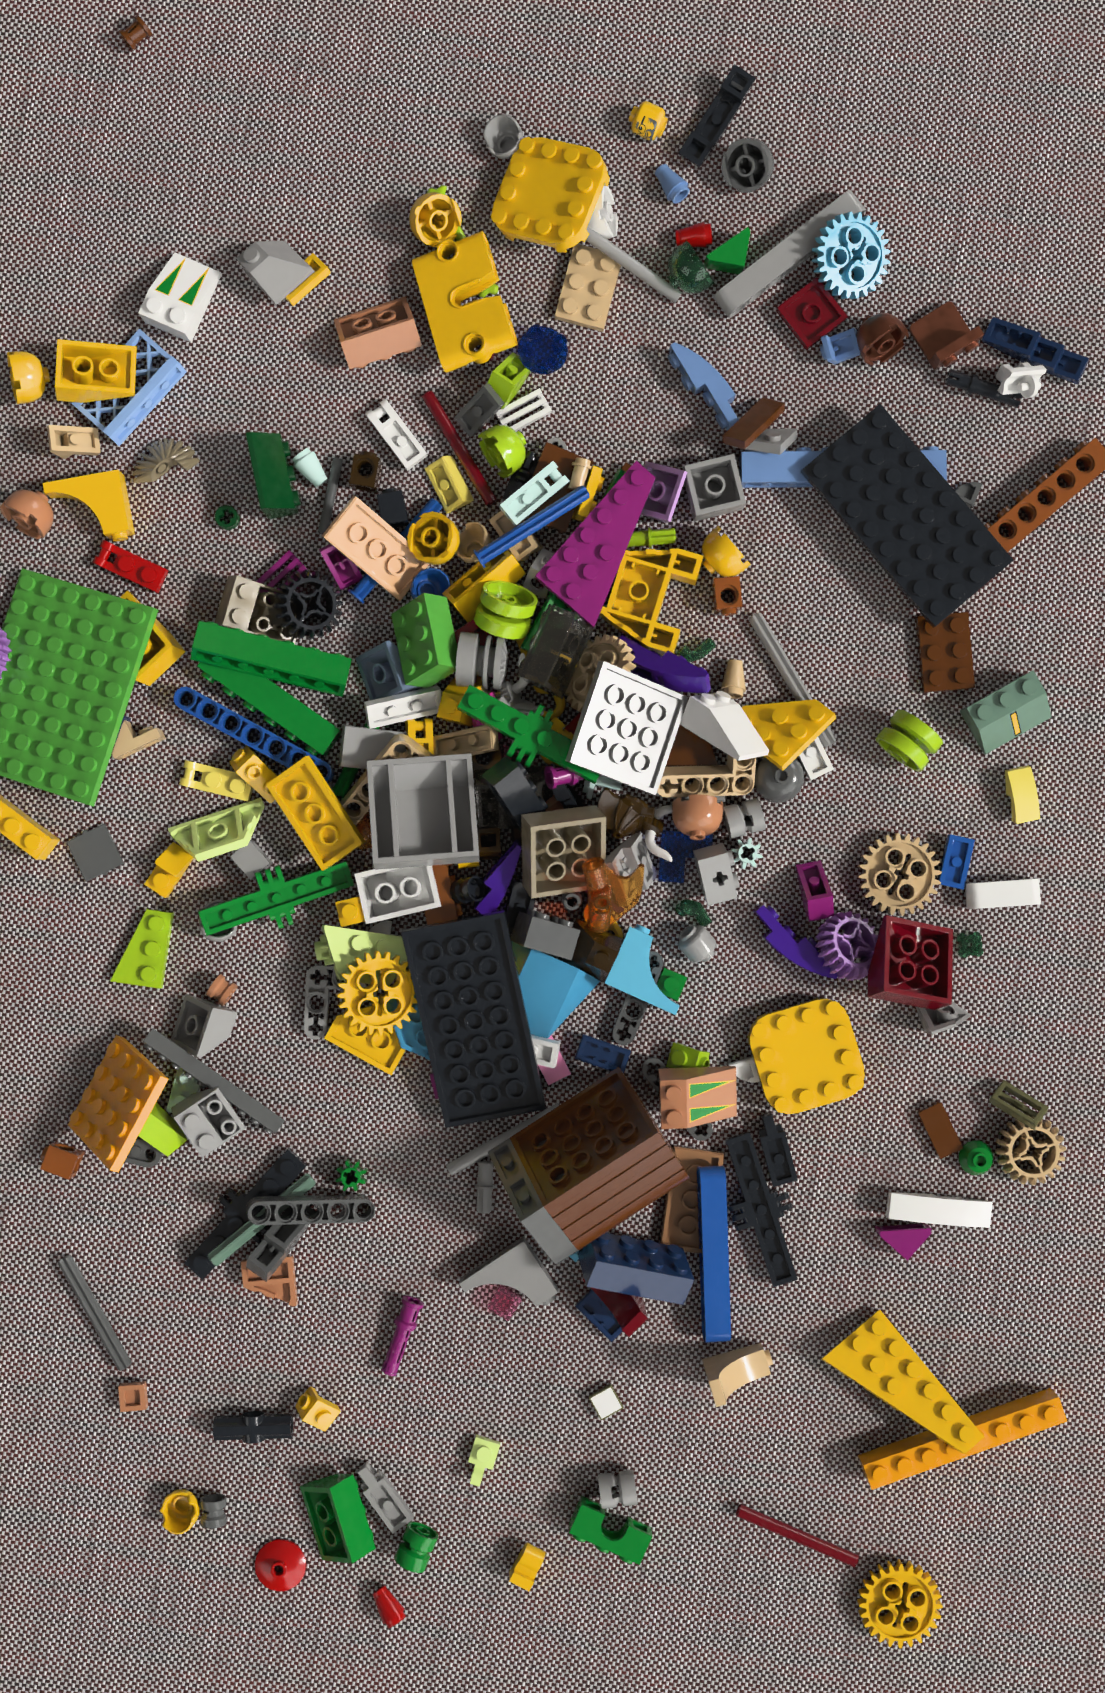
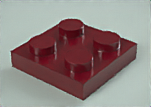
(811, 313)

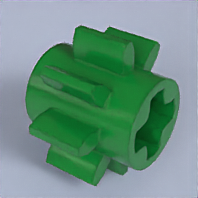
(358, 1175)

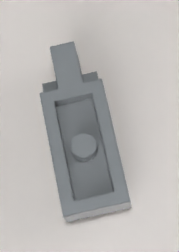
(384, 1498)

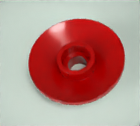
(282, 1553)

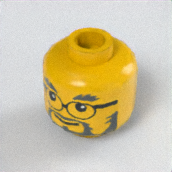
(648, 120)

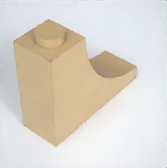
(734, 1369)

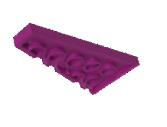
(591, 556)

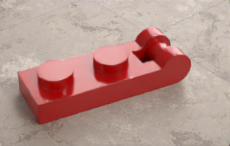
(131, 567)

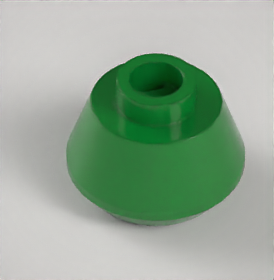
(969, 1157)

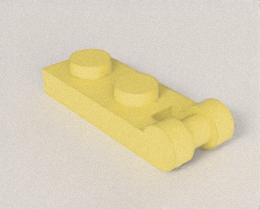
(216, 781)

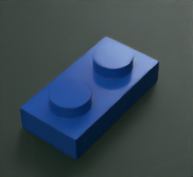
(956, 861)

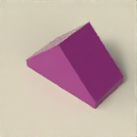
(342, 569)
(904, 1237)

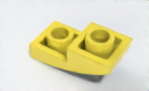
(1023, 794)

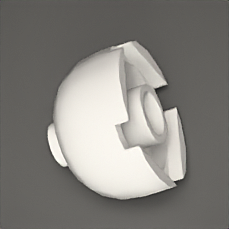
(602, 218)

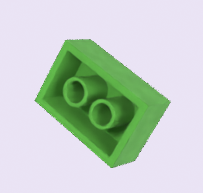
(425, 640)

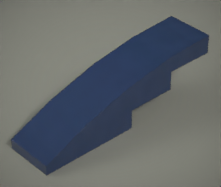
(1030, 347)

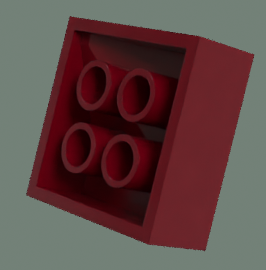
(912, 964)

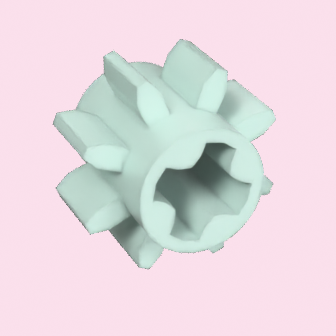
(753, 855)

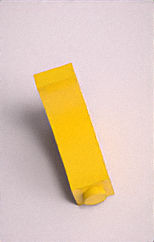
(104, 494)

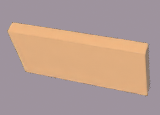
(374, 547)

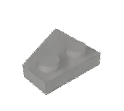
(773, 441)

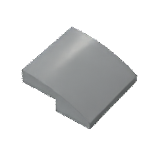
(629, 856)

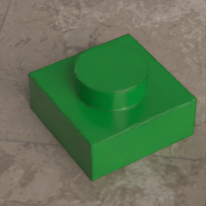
(671, 983)

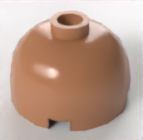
(29, 511)
(697, 816)

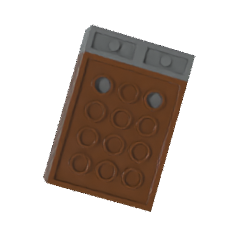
(586, 1166)

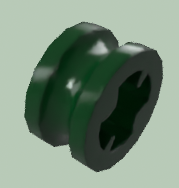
(220, 513)

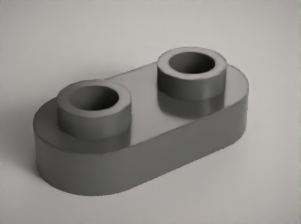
(139, 1156)

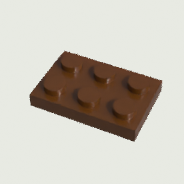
(945, 654)

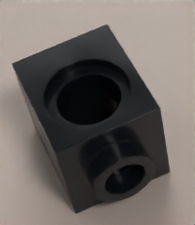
(393, 507)

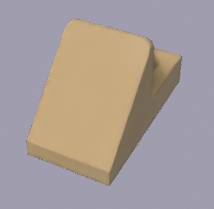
(73, 440)
(129, 743)

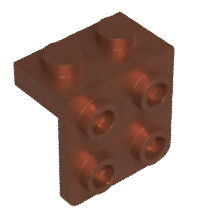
(944, 335)

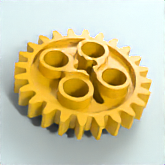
(354, 994)
(921, 1608)

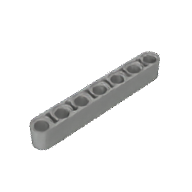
(782, 258)

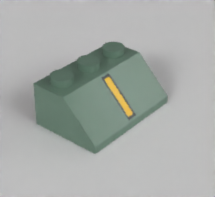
(1007, 712)

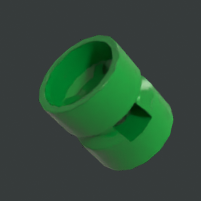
(413, 1552)

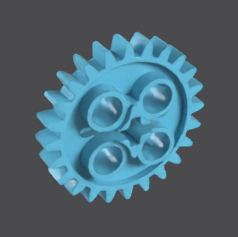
(836, 241)

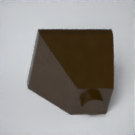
(594, 951)

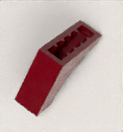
(626, 1308)

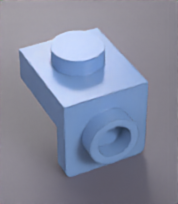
(840, 346)

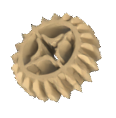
(1039, 1169)

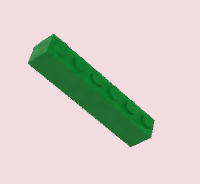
(270, 658)
(277, 706)

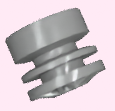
(480, 661)

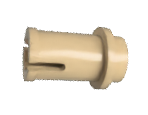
(579, 473)

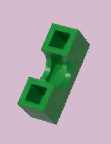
(628, 1542)

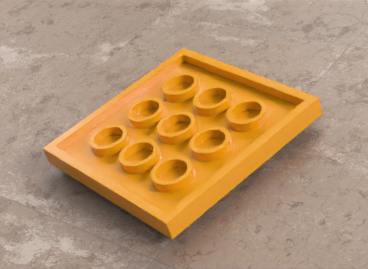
(117, 1103)

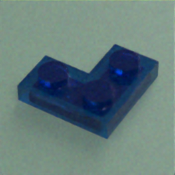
(680, 848)

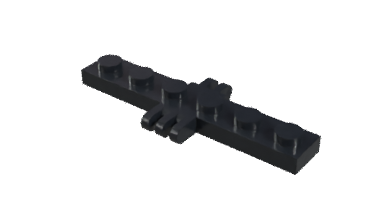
(271, 1184)
(760, 1209)

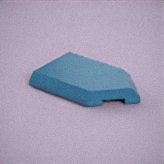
(411, 1035)

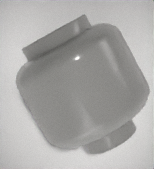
(697, 943)

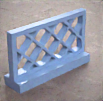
(147, 396)

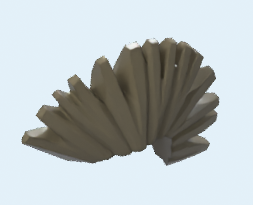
(163, 459)

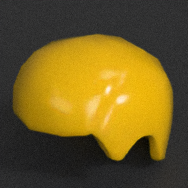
(180, 1511)

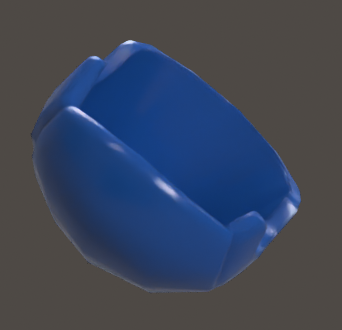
(429, 581)

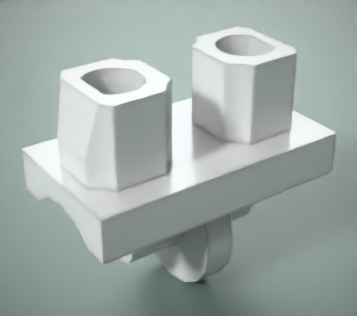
(1022, 379)

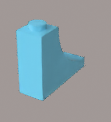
(632, 970)

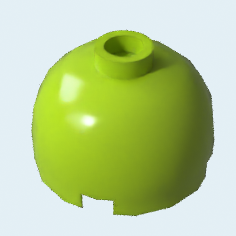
(503, 448)

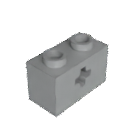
(709, 862)

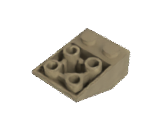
(250, 611)

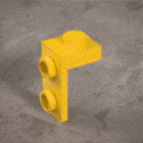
(253, 771)

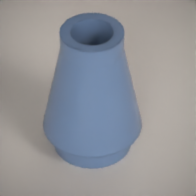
(673, 185)

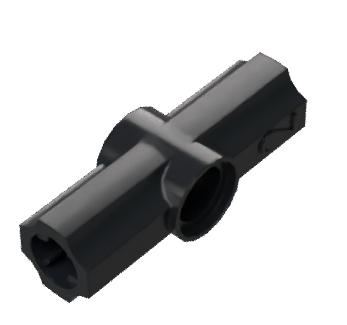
(253, 1427)

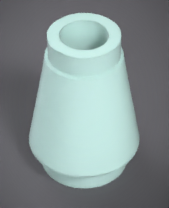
(310, 467)

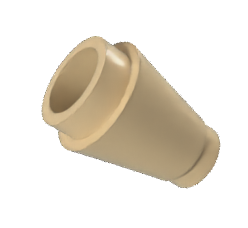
(734, 679)

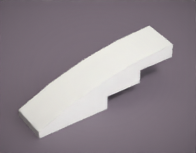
(938, 1209)

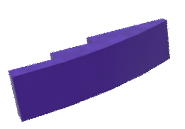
(498, 879)

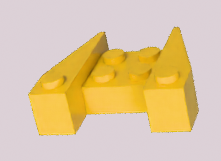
(641, 592)

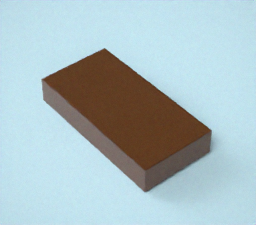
(939, 1130)

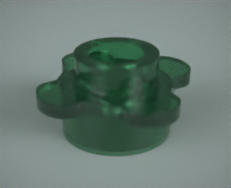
(975, 939)

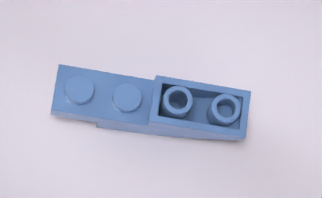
(702, 376)

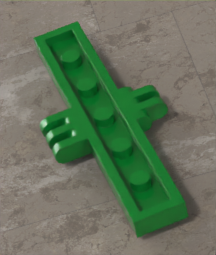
(530, 733)
(275, 897)

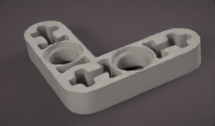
(323, 990)

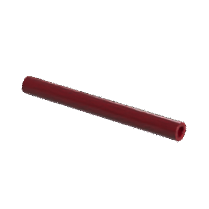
(459, 448)
(797, 1535)

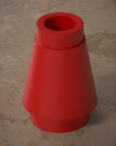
(697, 235)
(388, 1607)

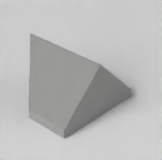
(941, 1019)

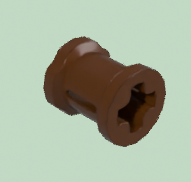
(135, 33)

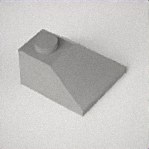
(274, 268)
(202, 1025)

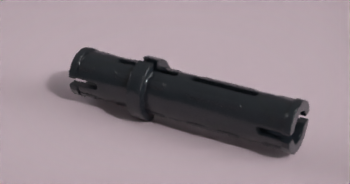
(973, 384)

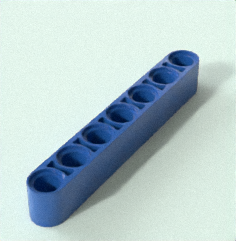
(242, 731)
(714, 1255)

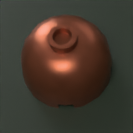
(880, 337)

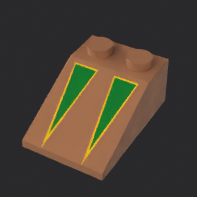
(696, 1096)

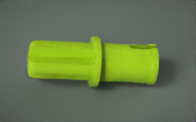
(652, 537)

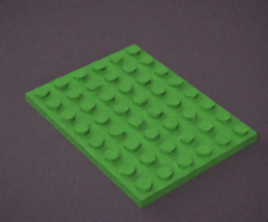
(67, 682)

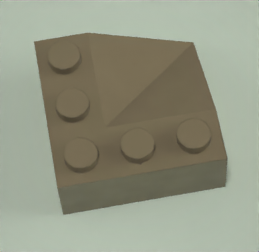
(557, 846)

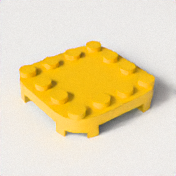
(549, 193)
(806, 1055)

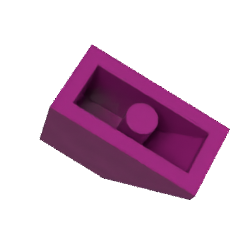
(815, 891)

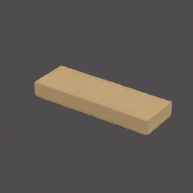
(466, 741)

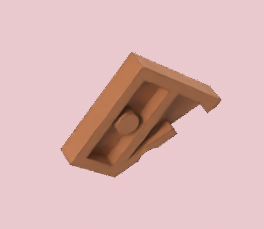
(280, 1285)

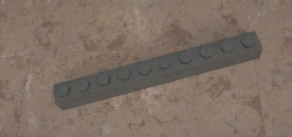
(209, 1078)

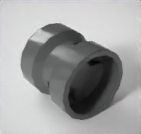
(213, 1513)

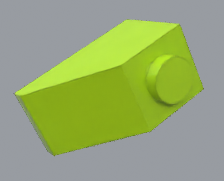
(508, 378)

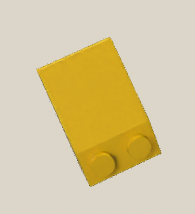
(94, 371)
(160, 651)

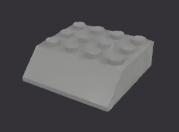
(422, 811)

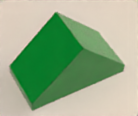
(731, 255)

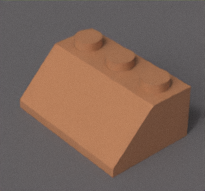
(377, 333)

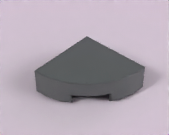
(968, 492)

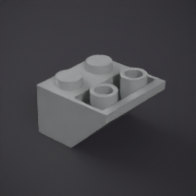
(207, 1119)

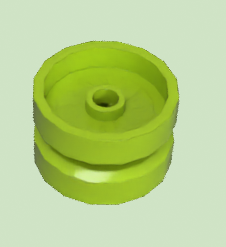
(505, 609)
(909, 740)

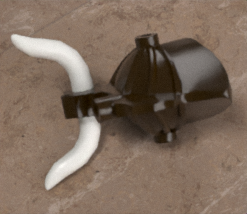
(631, 815)

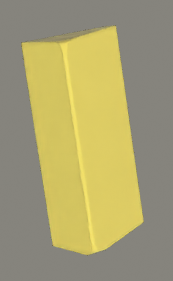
(449, 484)

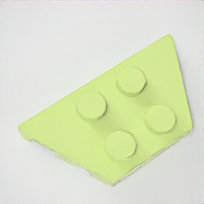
(219, 831)
(351, 943)

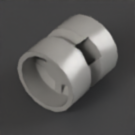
(735, 822)
(627, 1489)

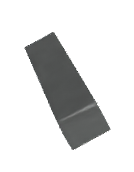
(299, 1203)

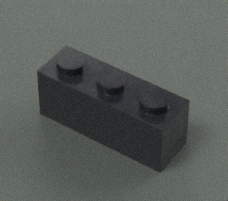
(513, 790)

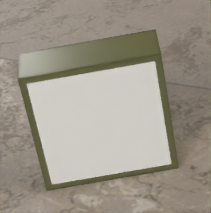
(606, 1401)

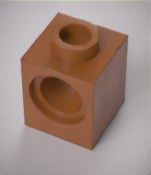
(729, 584)
(61, 1160)

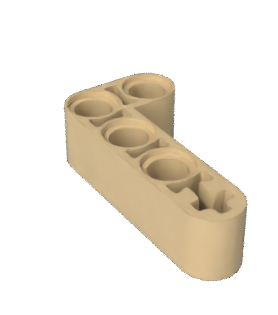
(704, 774)

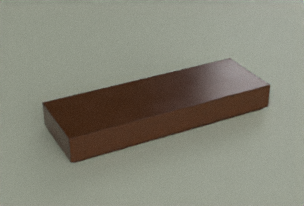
(753, 423)

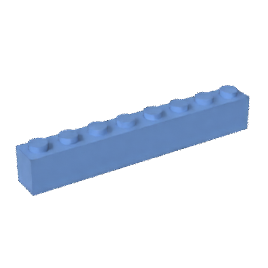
(784, 470)

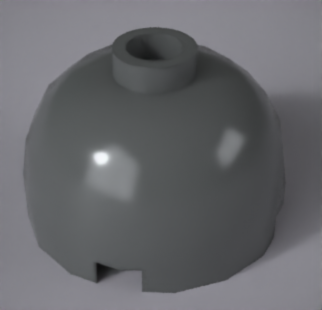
(747, 165)
(776, 784)

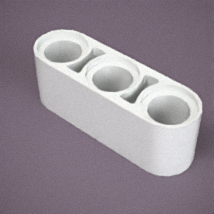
(1002, 893)

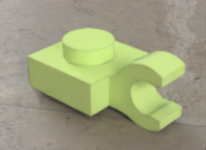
(483, 1456)

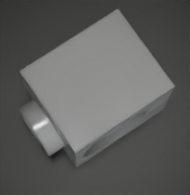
(251, 859)

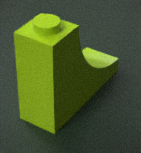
(162, 1131)

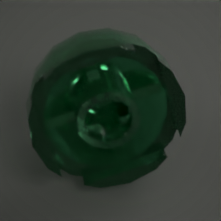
(688, 270)

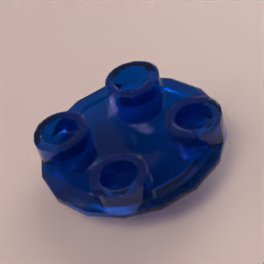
(542, 350)

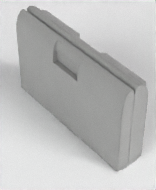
(364, 745)

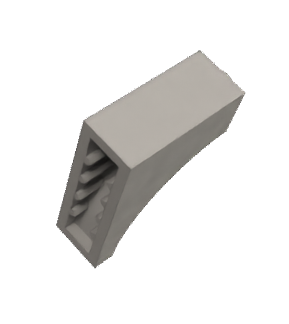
(517, 1268)

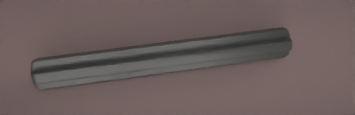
(94, 1312)

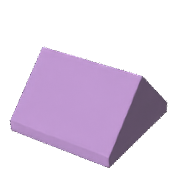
(664, 491)

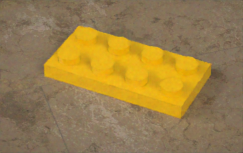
(315, 813)

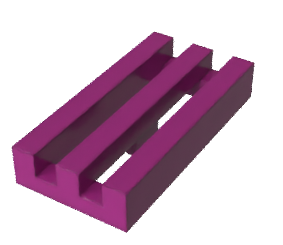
(296, 562)

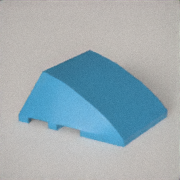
(549, 988)

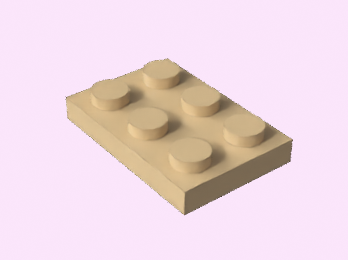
(588, 288)

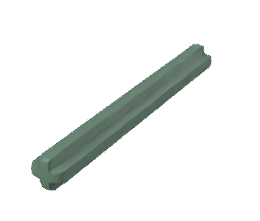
(249, 1229)

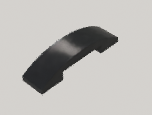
(718, 116)

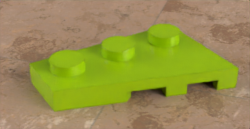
(147, 952)

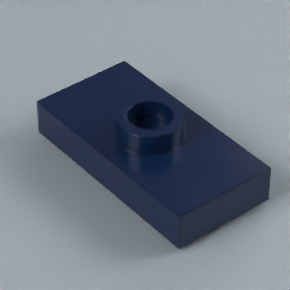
(602, 1053)
(599, 1315)

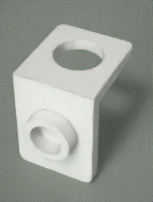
(542, 558)

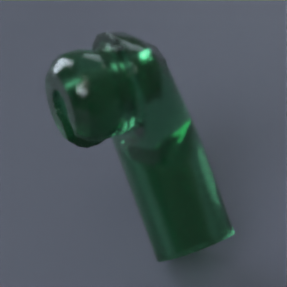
(699, 652)
(693, 908)

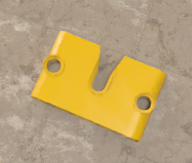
(443, 288)

